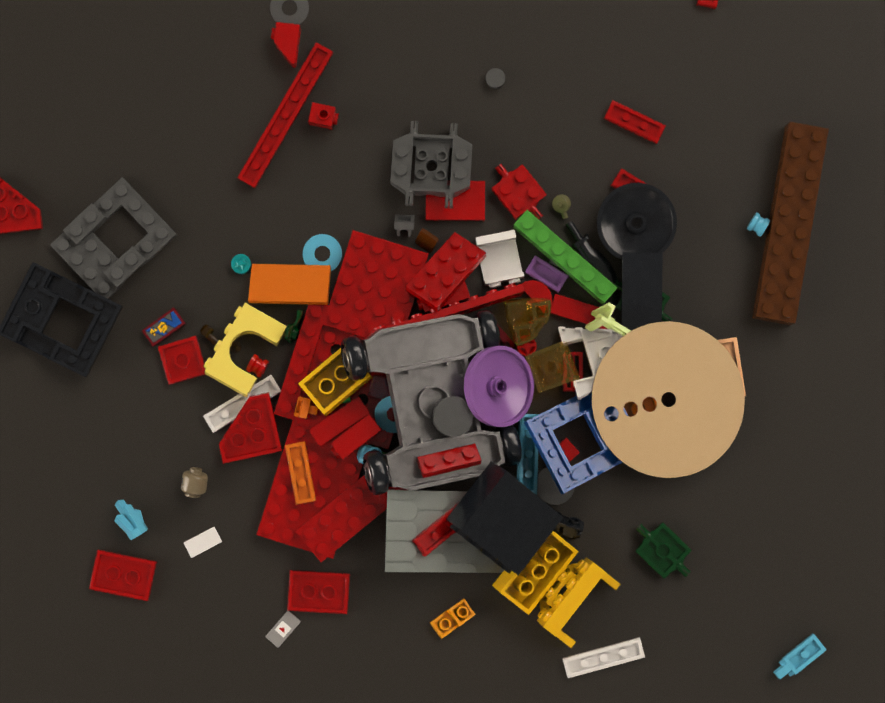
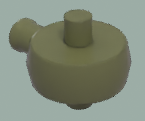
(561, 204)

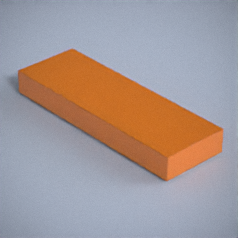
(300, 472)

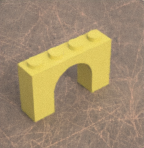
(247, 321)

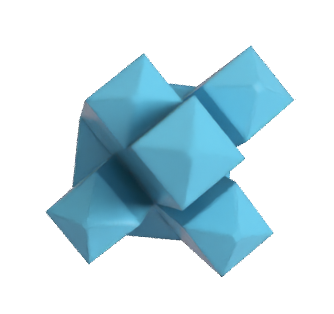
(130, 520)

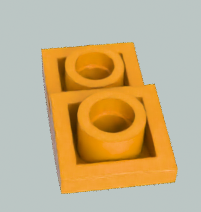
(452, 618)

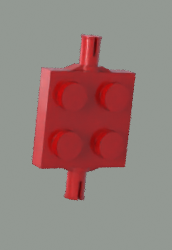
(518, 191)

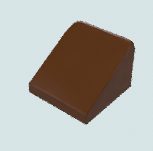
(426, 240)

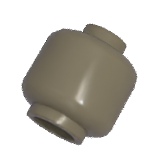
(194, 482)

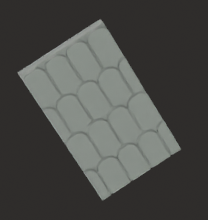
(411, 514)

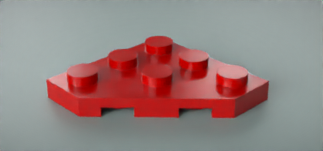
(17, 212)
(252, 431)

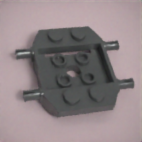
(431, 150)

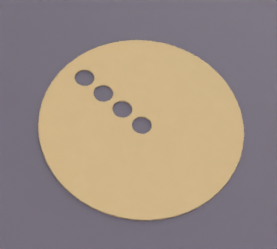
(706, 390)

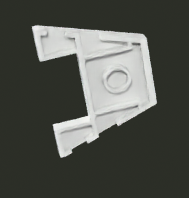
(596, 346)

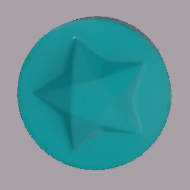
(241, 264)

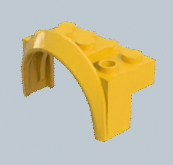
(577, 590)

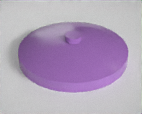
(498, 386)

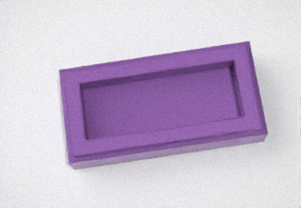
(546, 274)

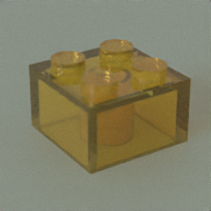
(552, 367)

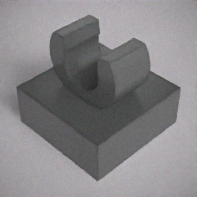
(404, 222)

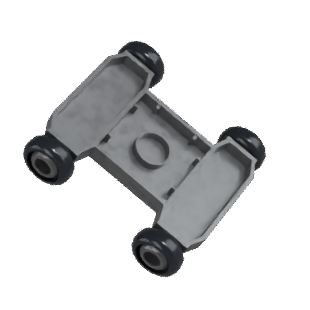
(422, 367)

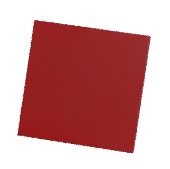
(182, 360)

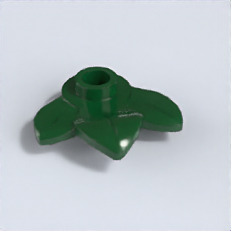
(292, 331)

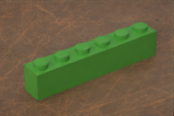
(565, 257)

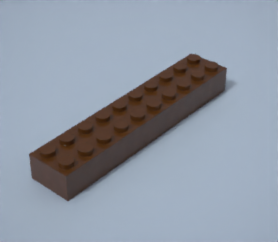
(790, 223)

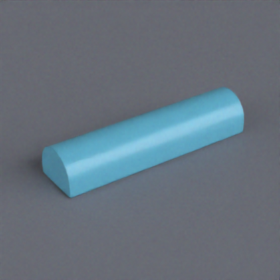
(528, 466)

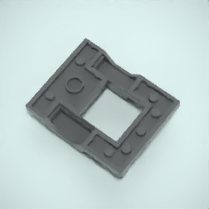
(93, 259)

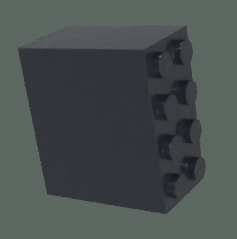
(503, 519)

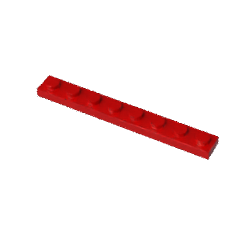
(285, 115)
(472, 304)

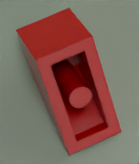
(287, 40)

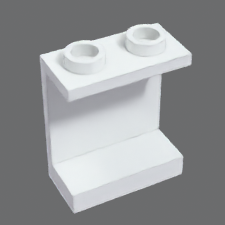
(501, 259)

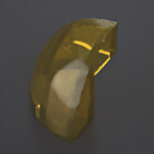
(526, 317)

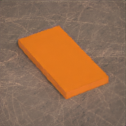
(289, 284)

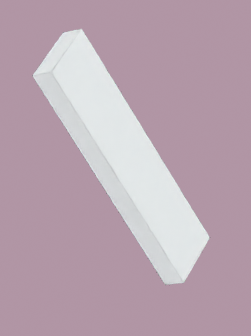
(229, 410)
(603, 657)

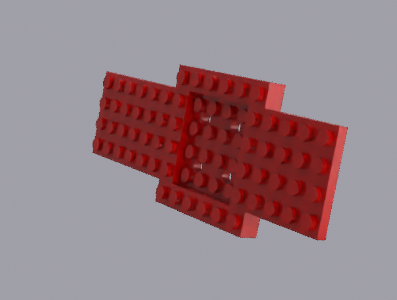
(366, 295)

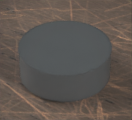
(495, 78)

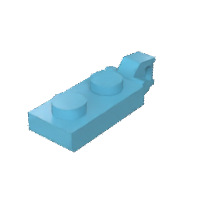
(800, 657)

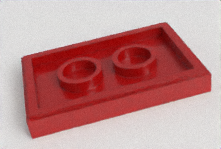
(466, 206)
(123, 575)
(318, 592)

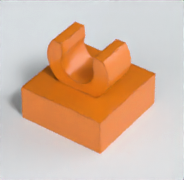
(303, 408)

